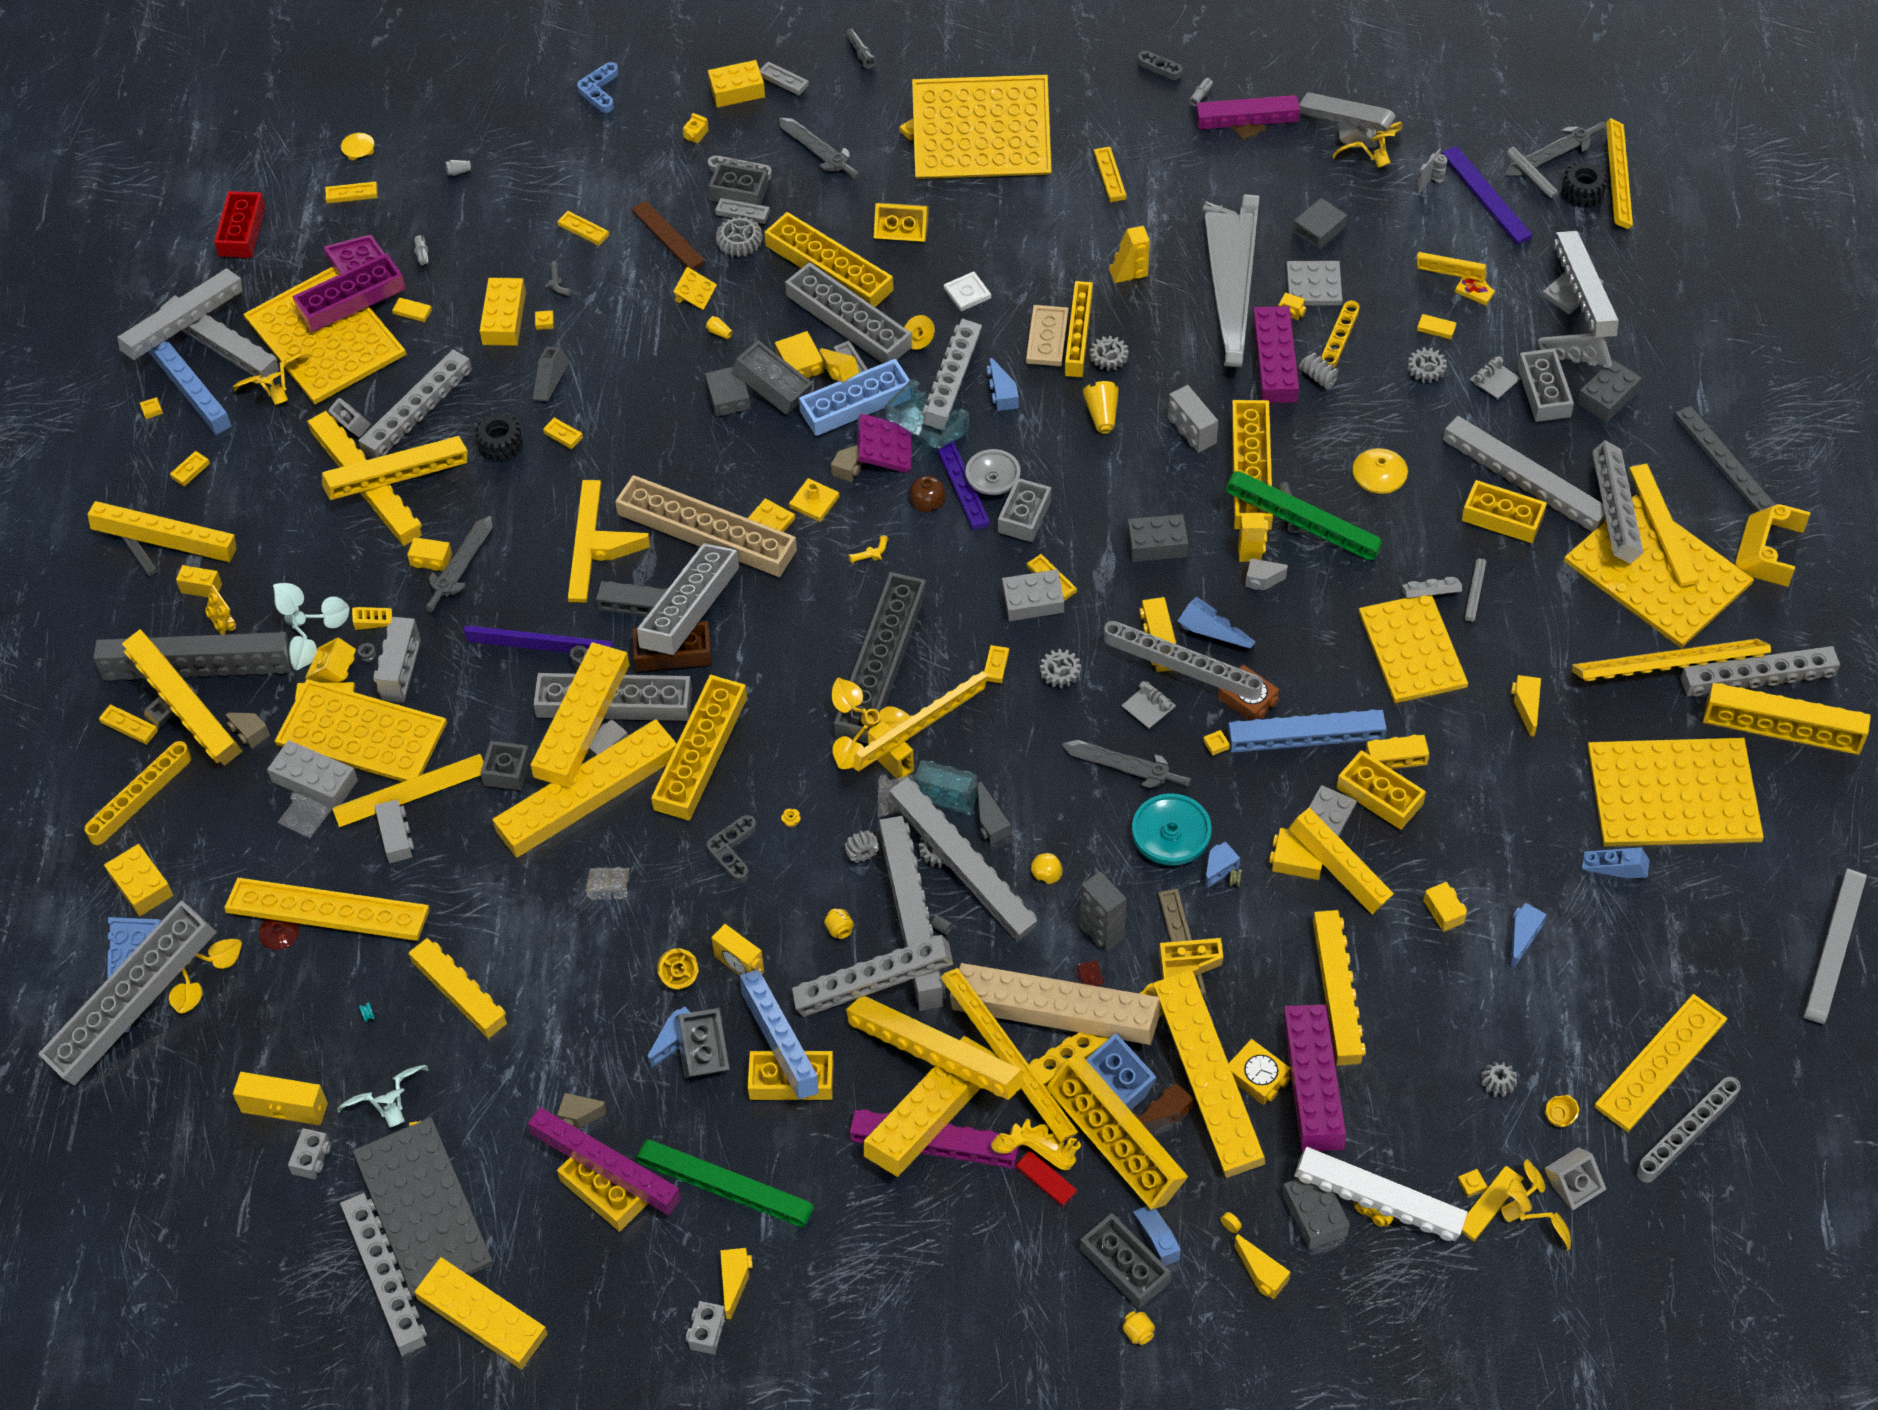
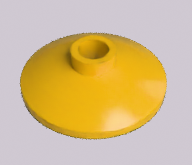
(918, 325)

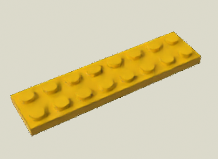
(1660, 1063)

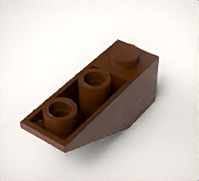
(1167, 1109)

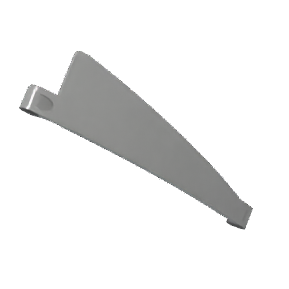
(1231, 262)

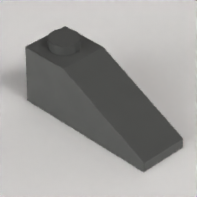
(993, 823)

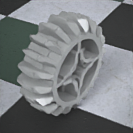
(739, 236)

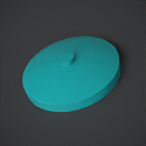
(1171, 829)

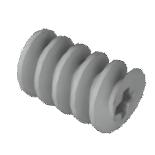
(1319, 370)

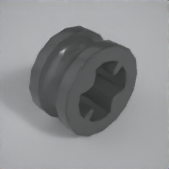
(367, 647)

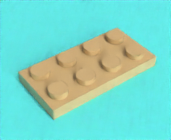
(1047, 335)

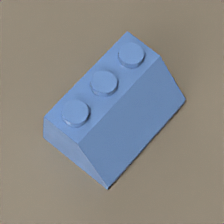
(1122, 1071)

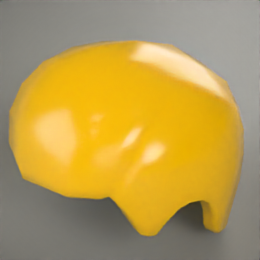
(1046, 868)
(1562, 1110)

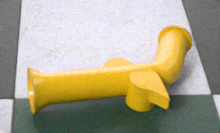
(870, 552)

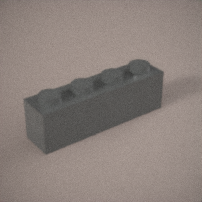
(628, 598)

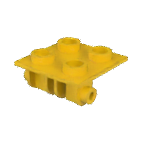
(694, 288)
(219, 612)

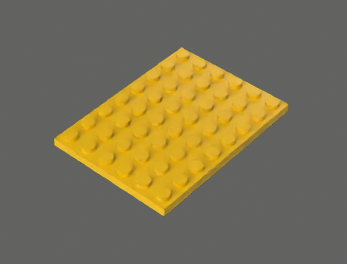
(981, 126)
(338, 351)
(1649, 582)
(1674, 792)

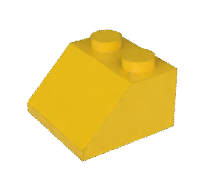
(331, 662)

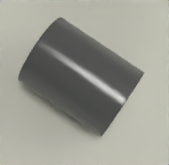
(941, 925)

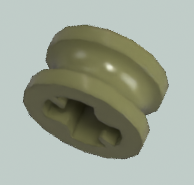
(1235, 877)

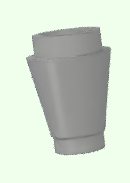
(456, 167)

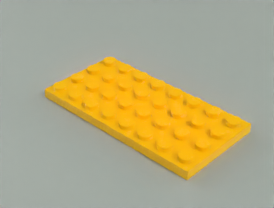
(362, 731)

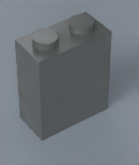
(1320, 223)
(727, 392)

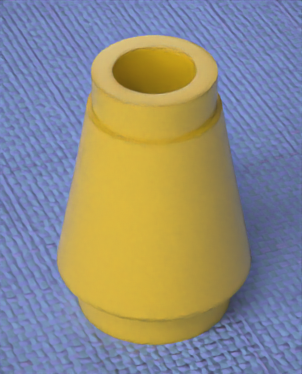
(718, 327)

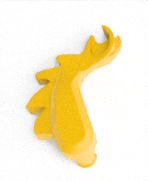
(1040, 1141)

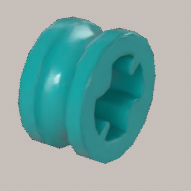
(367, 1012)

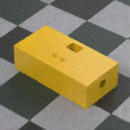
(280, 1098)

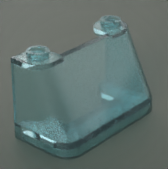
(907, 411)

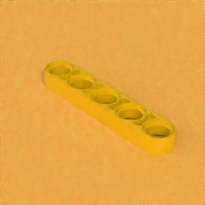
(1343, 328)

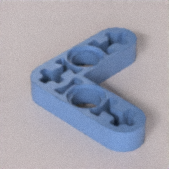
(589, 86)

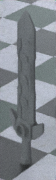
(1575, 138)
(832, 158)
(447, 582)
(1155, 773)

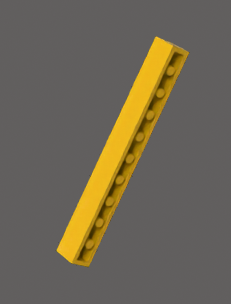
(381, 499)
(935, 1047)

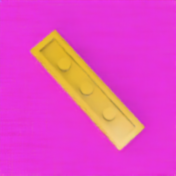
(1110, 174)
(1451, 266)
(1488, 1204)

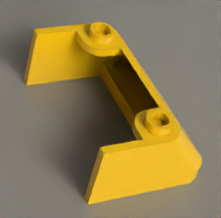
(1760, 560)

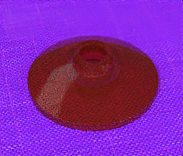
(280, 938)

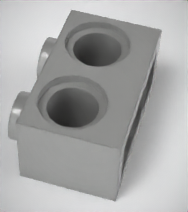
(304, 1153)
(711, 1327)

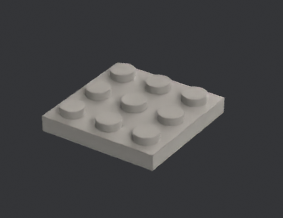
(1315, 281)

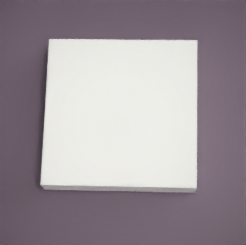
(967, 291)

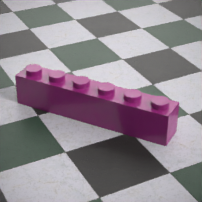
(1247, 111)

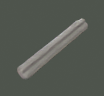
(1532, 172)
(1475, 590)

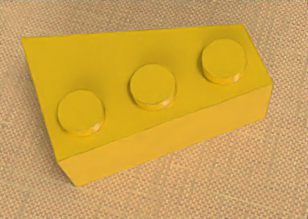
(1133, 256)
(1188, 955)

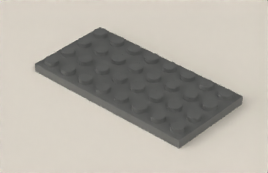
(421, 1203)

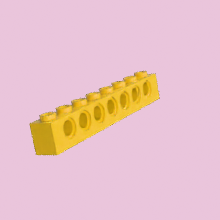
(1070, 1047)

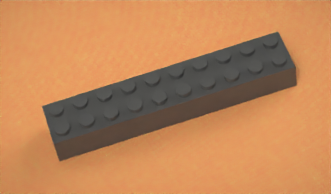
(883, 649)
(202, 655)

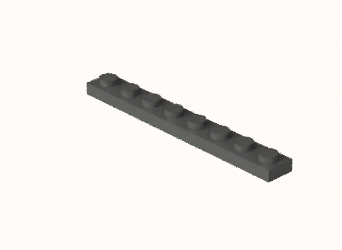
(1723, 459)

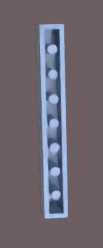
(191, 387)
(1306, 730)
(779, 1034)

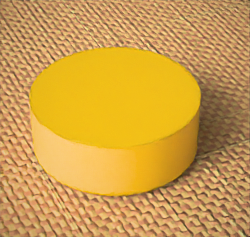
(1231, 1222)

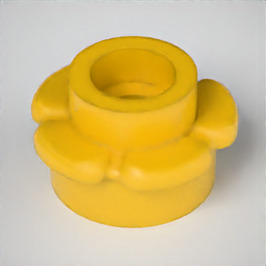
(793, 821)

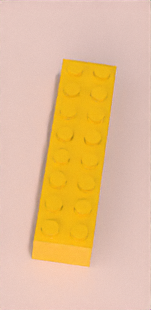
(804, 244)
(1251, 449)
(181, 698)
(580, 715)
(1786, 718)
(699, 747)
(919, 1117)
(1116, 1132)

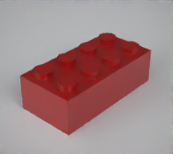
(239, 224)

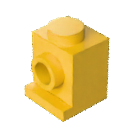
(695, 128)
(1296, 305)

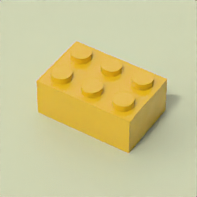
(736, 83)
(138, 880)

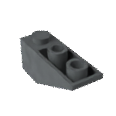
(549, 372)
(159, 711)

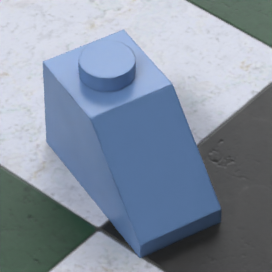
(1220, 862)

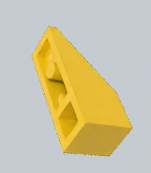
(839, 365)
(612, 545)
(1527, 700)
(1265, 1272)
(735, 1276)

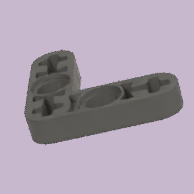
(725, 848)

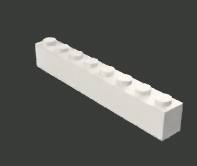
(1380, 1194)

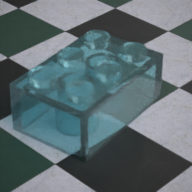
(947, 786)

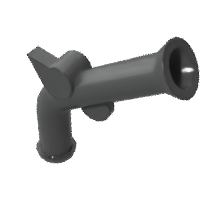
(554, 283)

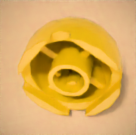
(677, 968)

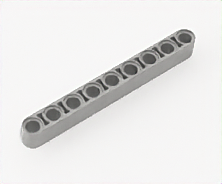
(1136, 643)
(1835, 946)

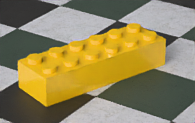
(481, 1313)

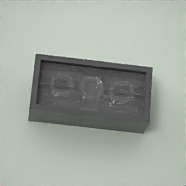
(771, 377)

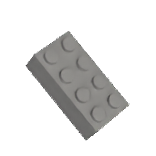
(1545, 385)
(397, 659)
(312, 774)

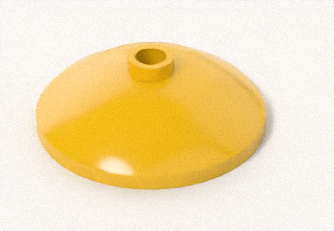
(1380, 477)

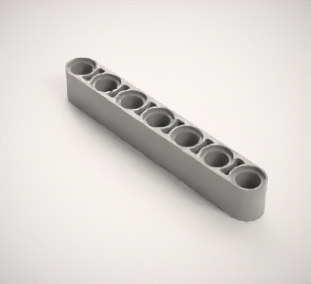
(1347, 112)
(1685, 1137)

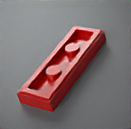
(1046, 1178)

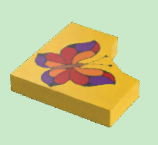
(1475, 290)

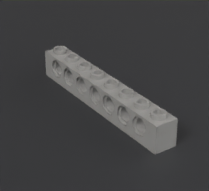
(952, 374)
(415, 405)
(1617, 502)
(1761, 670)
(882, 978)
(408, 1339)

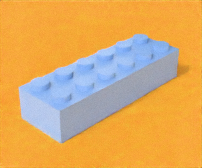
(856, 396)

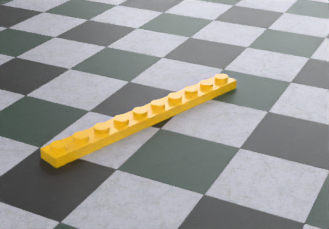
(918, 722)
(1009, 1053)

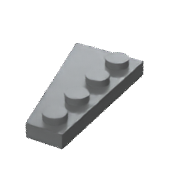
(1579, 348)

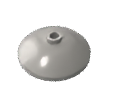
(992, 465)

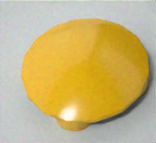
(357, 145)

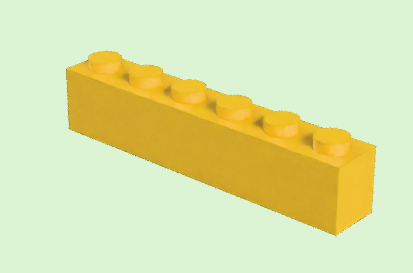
(1078, 329)
(1340, 860)
(458, 988)

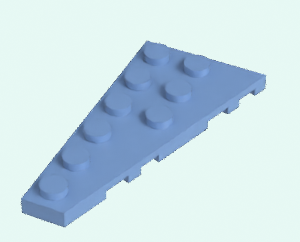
(125, 937)

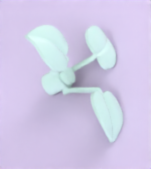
(287, 600)
(392, 1112)

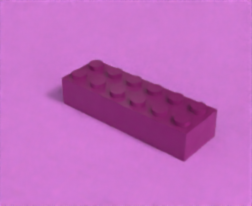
(349, 292)
(1275, 354)

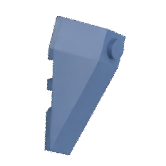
(1202, 619)

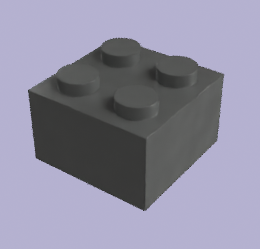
(505, 765)

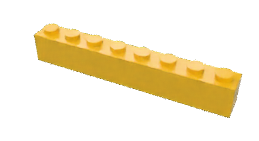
(394, 467)
(162, 531)
(1338, 988)

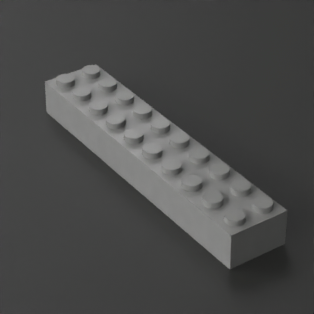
(910, 904)
(127, 993)

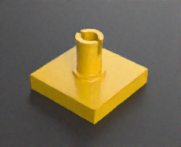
(814, 500)

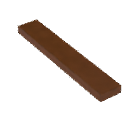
(668, 235)

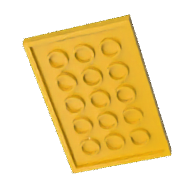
(1413, 648)

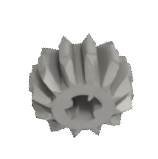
(861, 846)
(1507, 1077)

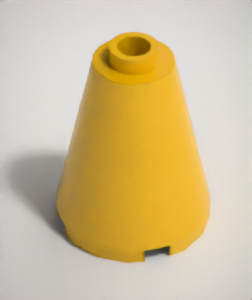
(1102, 404)

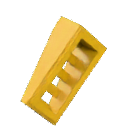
(364, 612)

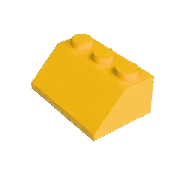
(901, 222)

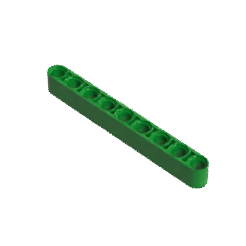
(1304, 515)
(725, 1183)

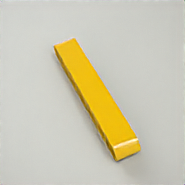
(137, 793)

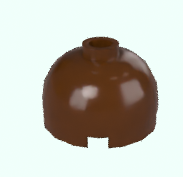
(927, 493)

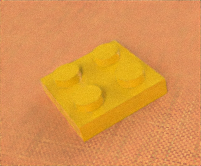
(772, 515)

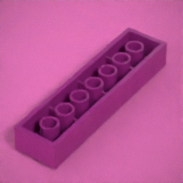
(1314, 1078)

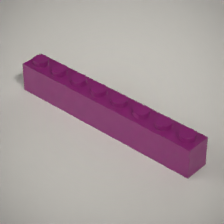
(950, 1142)
(604, 1161)

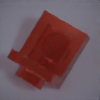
(1090, 973)

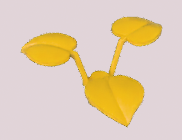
(1380, 155)
(277, 392)
(847, 696)
(223, 955)
(1522, 1204)

